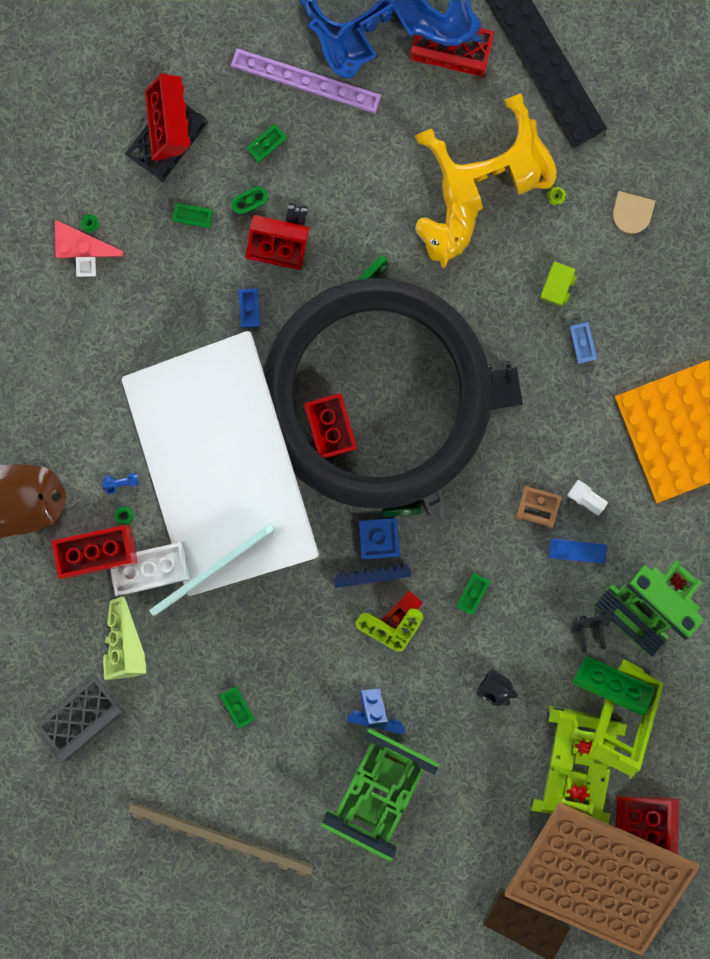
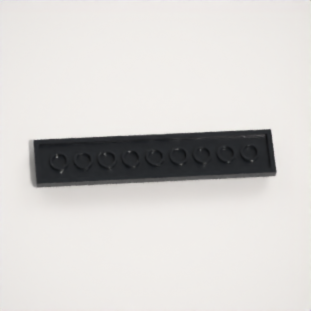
(549, 69)

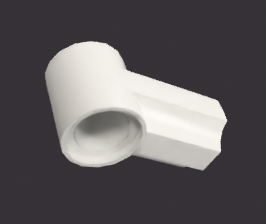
(584, 496)

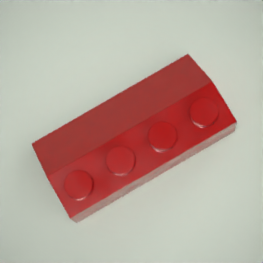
(167, 117)

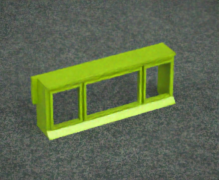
(611, 757)

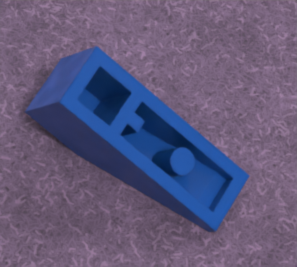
(577, 551)

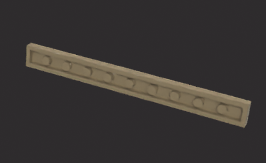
(228, 842)

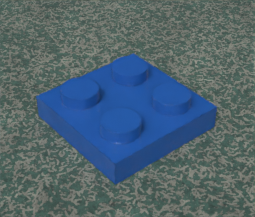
(379, 538)

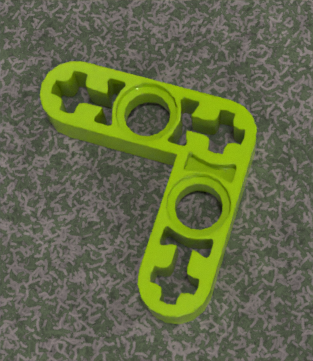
(396, 634)

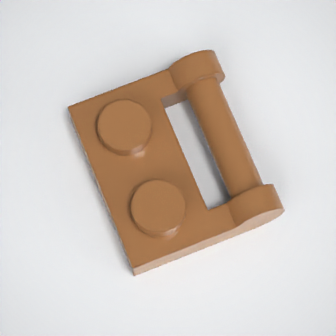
(538, 500)

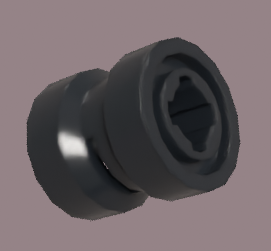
(296, 213)

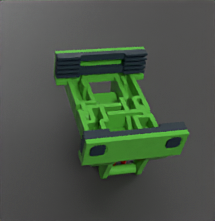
(669, 606)
(367, 805)

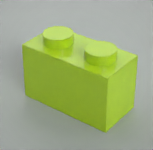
(557, 284)

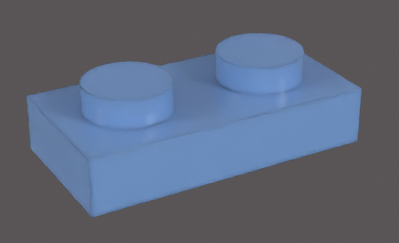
(583, 343)

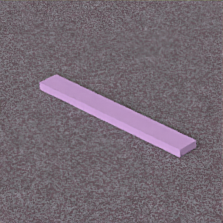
(305, 81)

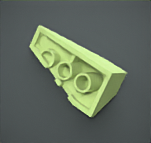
(125, 651)

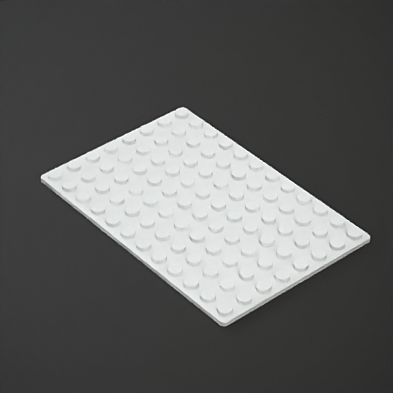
(220, 461)

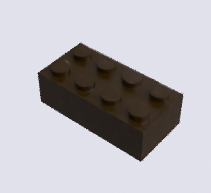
(526, 926)

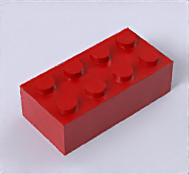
(94, 552)

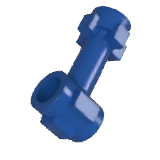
(109, 484)

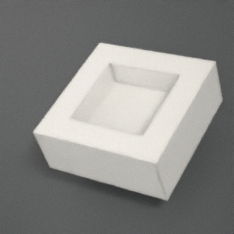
(85, 266)

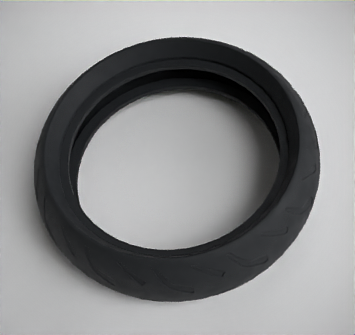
(447, 326)

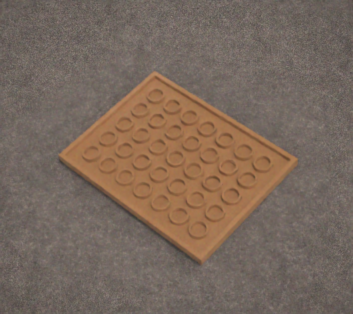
(601, 879)

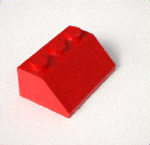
(277, 242)
(331, 426)

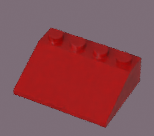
(650, 819)

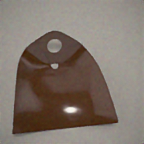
(19, 502)

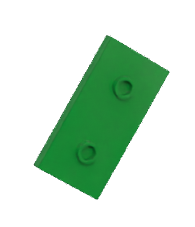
(614, 685)

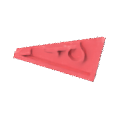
(73, 244)

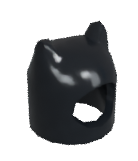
(496, 689)

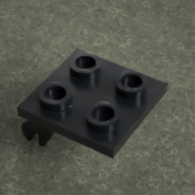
(505, 387)
(582, 622)

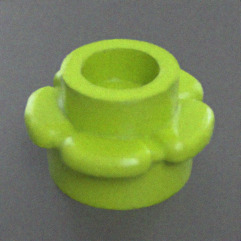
(561, 196)

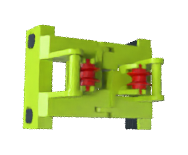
(562, 759)

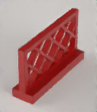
(453, 61)

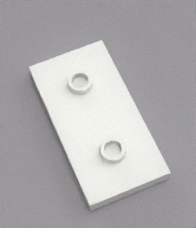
(154, 569)

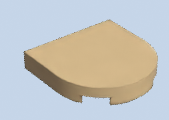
(632, 212)

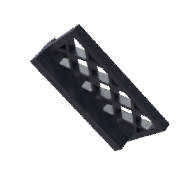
(166, 165)

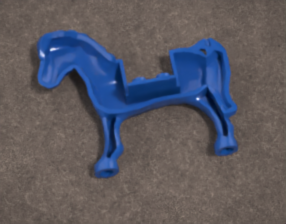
(348, 43)

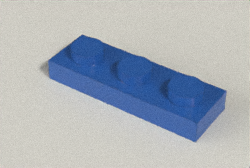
(392, 726)

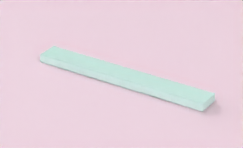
(212, 570)

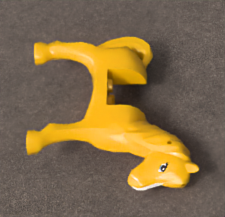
(525, 161)

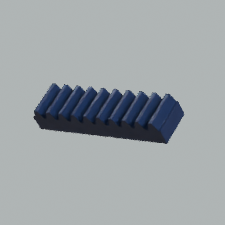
(372, 577)

